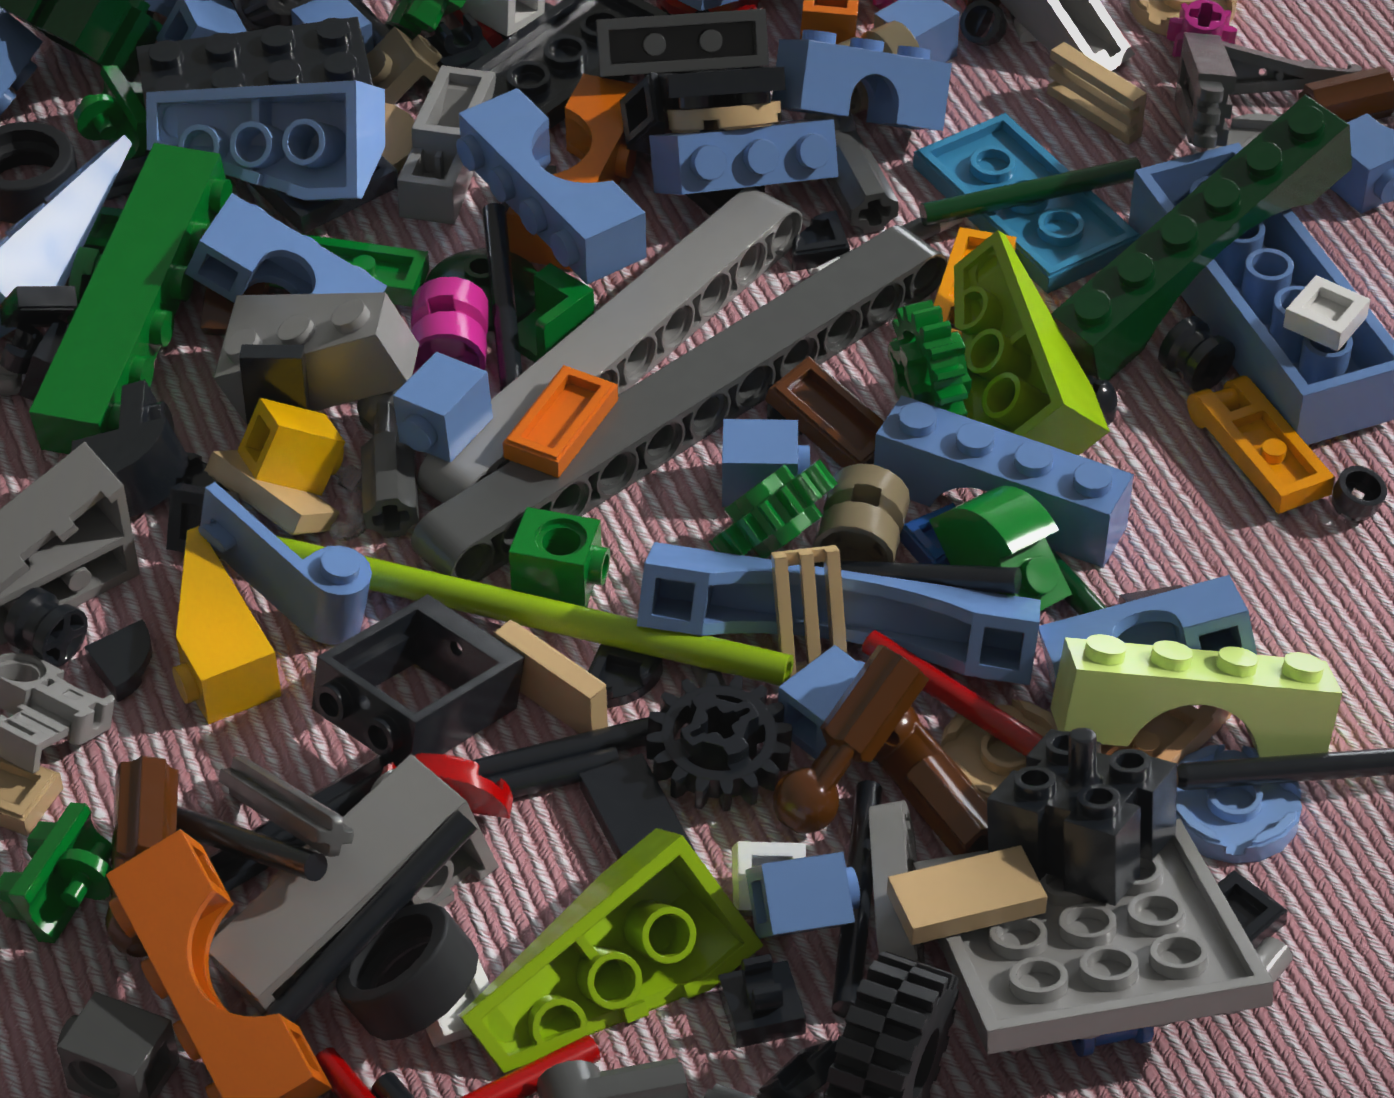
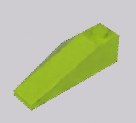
(1017, 355)
(626, 945)

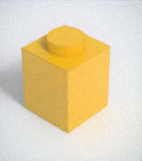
(291, 446)

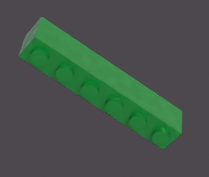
(130, 296)

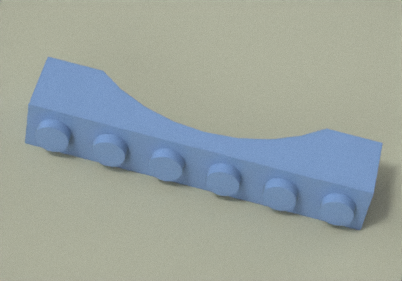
(942, 624)

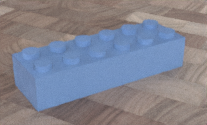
(1246, 301)

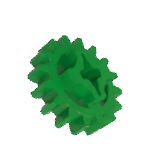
(929, 358)
(774, 511)

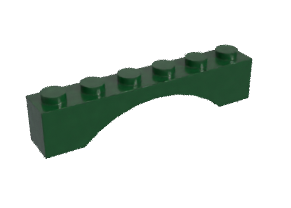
(1278, 170)

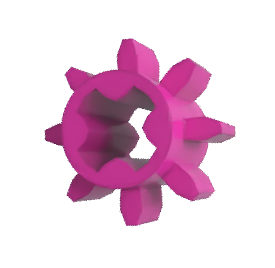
(1201, 18)

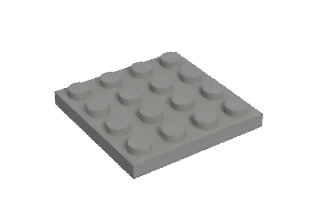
(1106, 968)

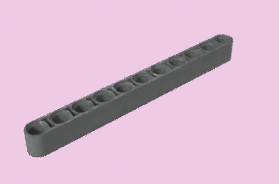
(687, 400)

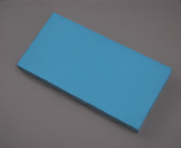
(1055, 237)

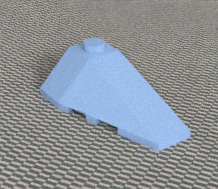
(287, 137)
(45, 242)

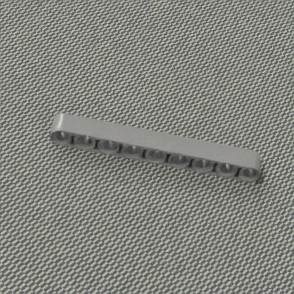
(637, 324)

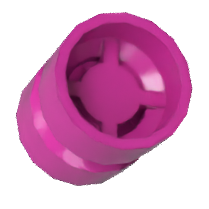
(450, 319)

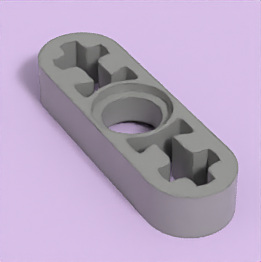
(891, 854)

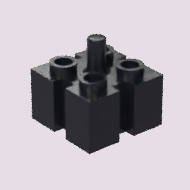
(1085, 812)

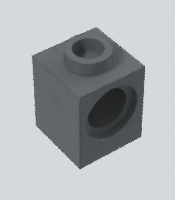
(117, 1050)

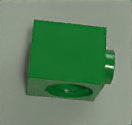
(558, 556)

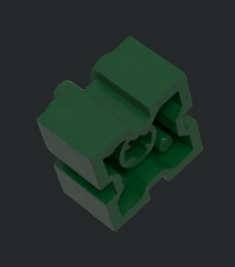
(92, 28)

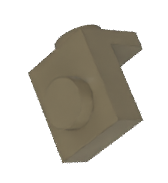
(400, 62)

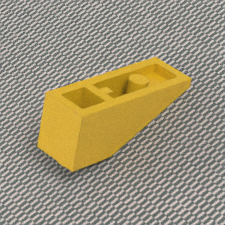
(219, 643)

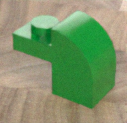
(1005, 531)

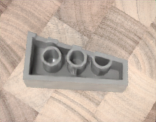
(298, 918)

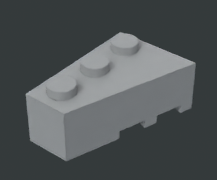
(350, 341)
(66, 534)

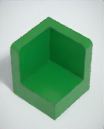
(560, 308)

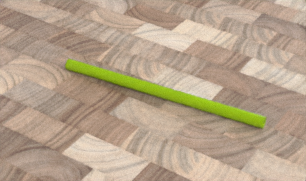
(572, 620)

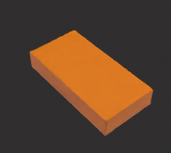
(560, 421)

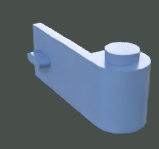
(318, 593)

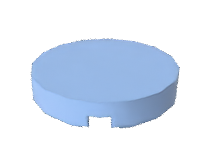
(1239, 821)

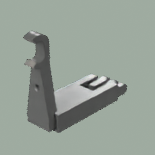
(1217, 69)

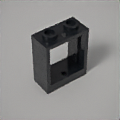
(425, 634)

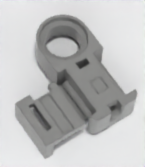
(44, 710)

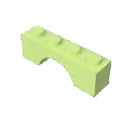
(1122, 686)

